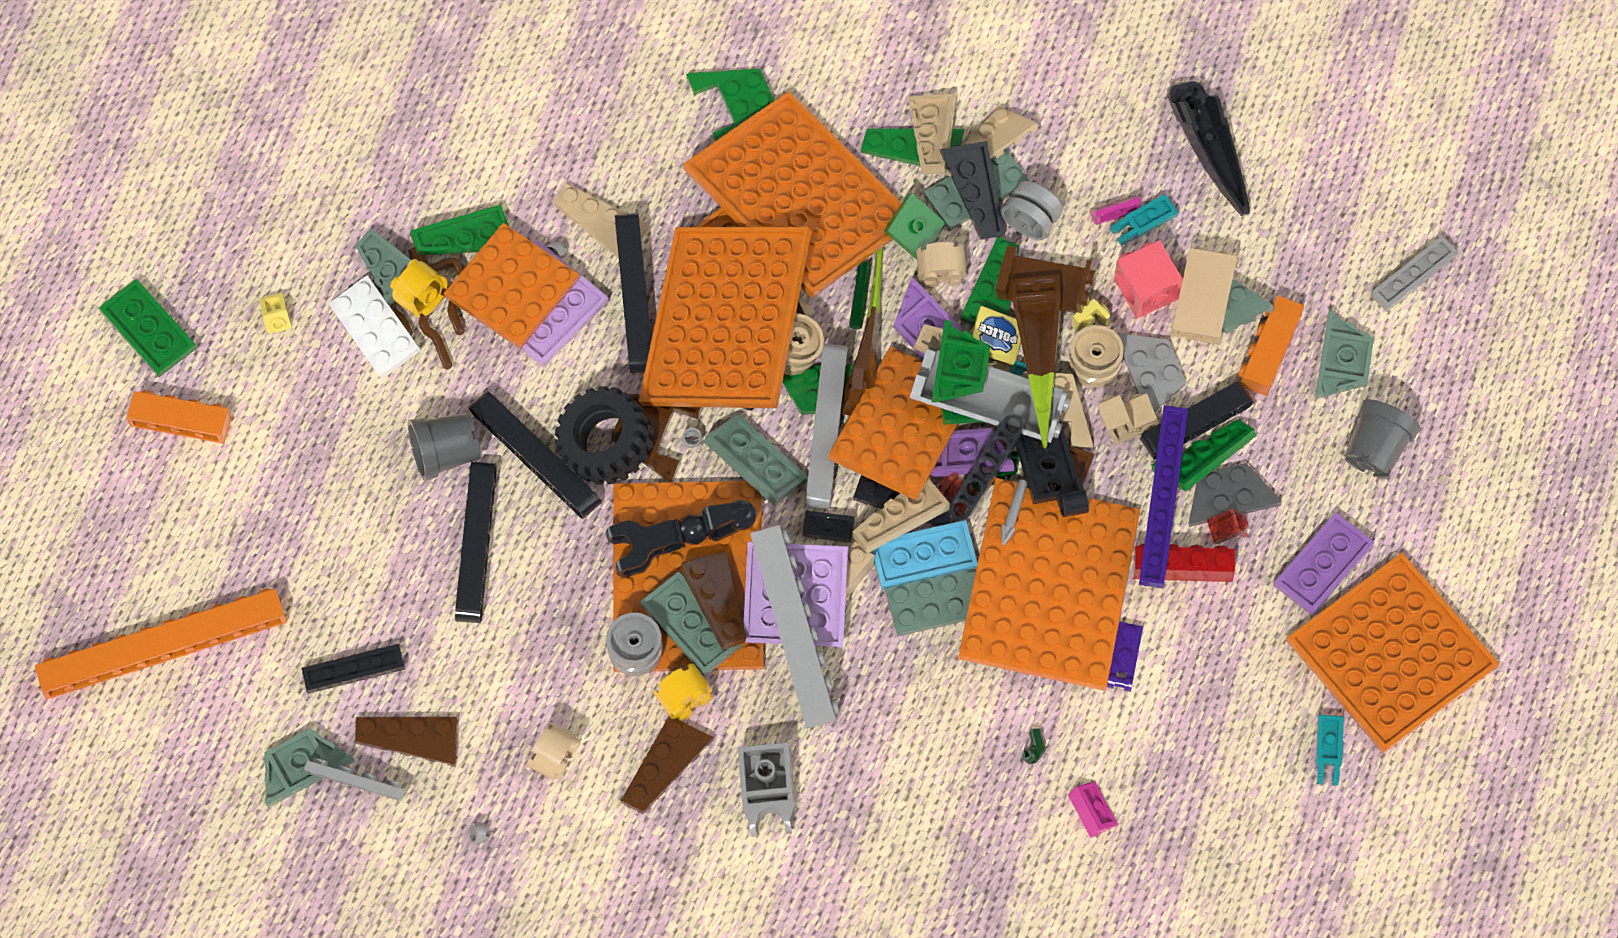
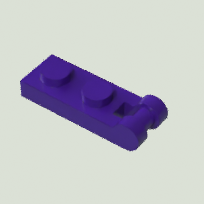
(1125, 655)

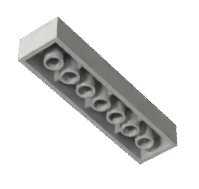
(793, 626)

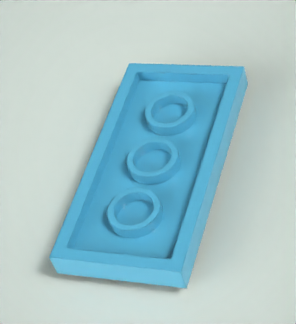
(925, 554)

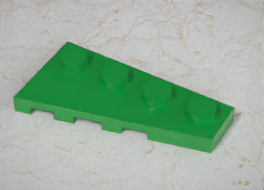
(899, 144)
(459, 234)
(984, 290)
(1210, 453)

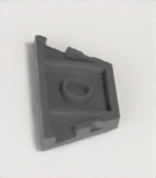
(1230, 489)

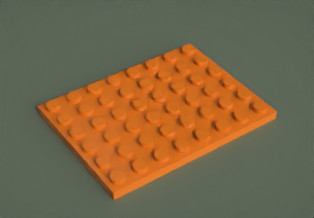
(796, 173)
(725, 317)
(668, 501)
(1052, 591)

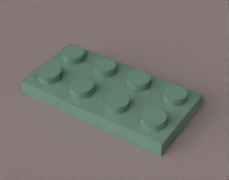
(948, 203)
(755, 459)
(930, 602)
(682, 620)

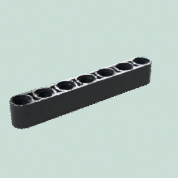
(633, 290)
(535, 454)
(475, 542)

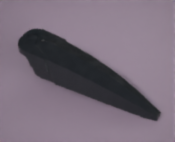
(1210, 139)

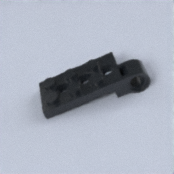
(1072, 496)

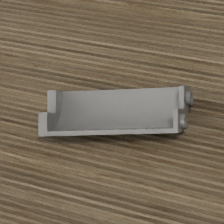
(1002, 396)

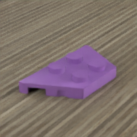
(919, 309)
(965, 450)

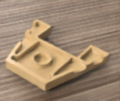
(1075, 415)

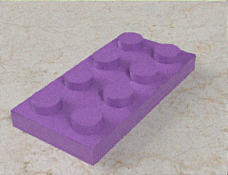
(1323, 563)

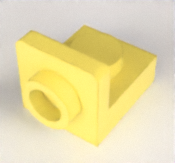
(275, 313)
(1088, 315)

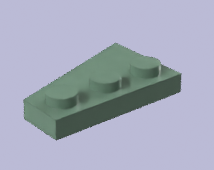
(382, 260)

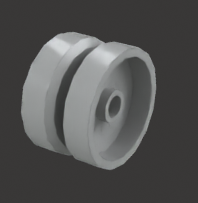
(1032, 210)
(634, 644)

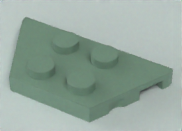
(1243, 306)
(1344, 357)
(288, 760)

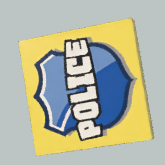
(999, 333)

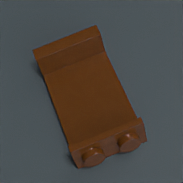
(1073, 279)

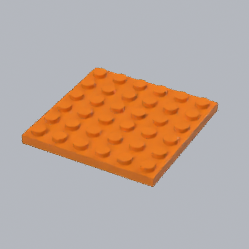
(1392, 652)

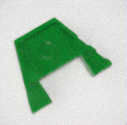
(741, 90)

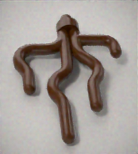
(452, 309)

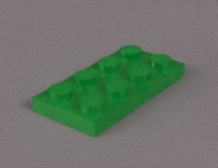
(147, 328)

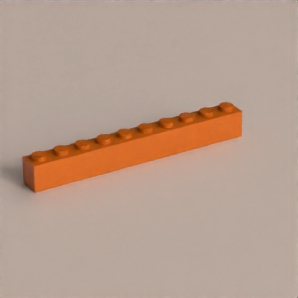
(160, 643)

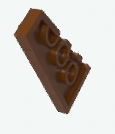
(716, 596)
(411, 736)
(666, 760)

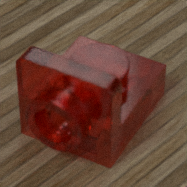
(950, 487)
(1228, 526)

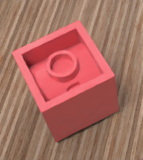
(1147, 278)

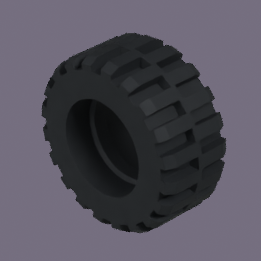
(584, 416)

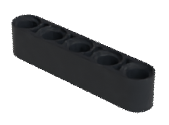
(1205, 415)
(977, 474)

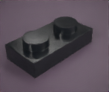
(828, 526)

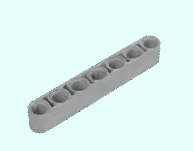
(826, 425)

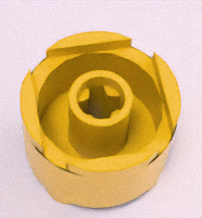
(418, 288)
(683, 692)

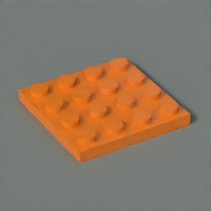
(511, 286)

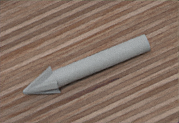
(1008, 528)

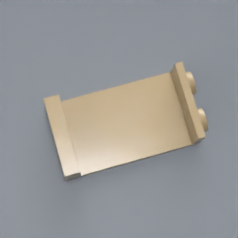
(1204, 295)

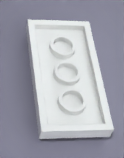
(374, 327)

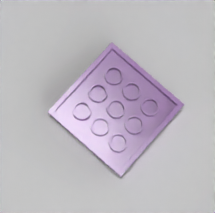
(566, 319)
(824, 582)

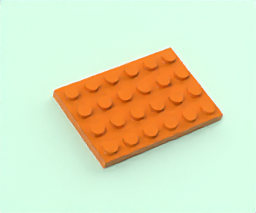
(890, 433)

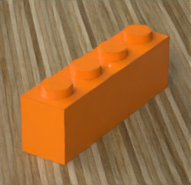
(1271, 346)
(179, 416)

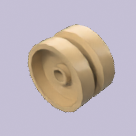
(804, 346)
(1096, 356)

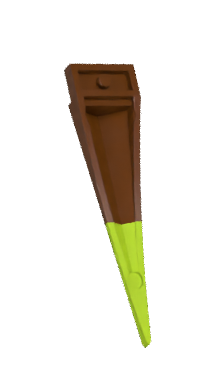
(1037, 315)
(864, 367)

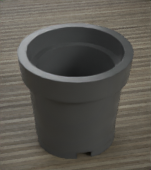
(1380, 438)
(442, 443)

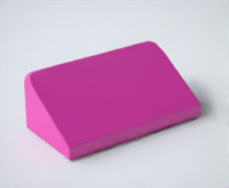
(1115, 210)
(1092, 809)

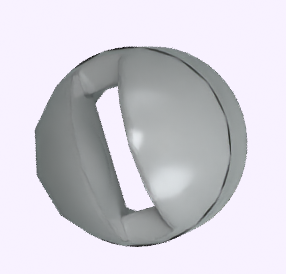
(559, 248)
(690, 432)
(478, 833)

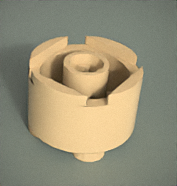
(941, 264)
(552, 751)

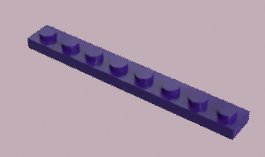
(1163, 497)

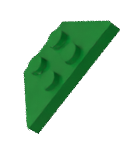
(960, 365)
(804, 388)

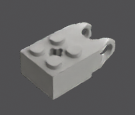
(770, 793)

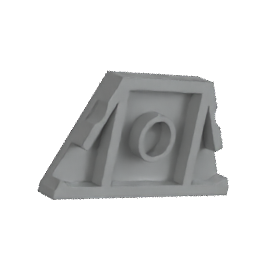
(1152, 367)

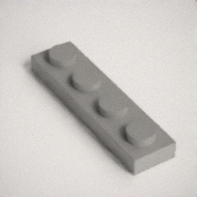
(1414, 273)
(344, 776)

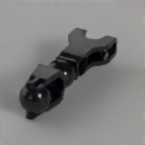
(668, 536)

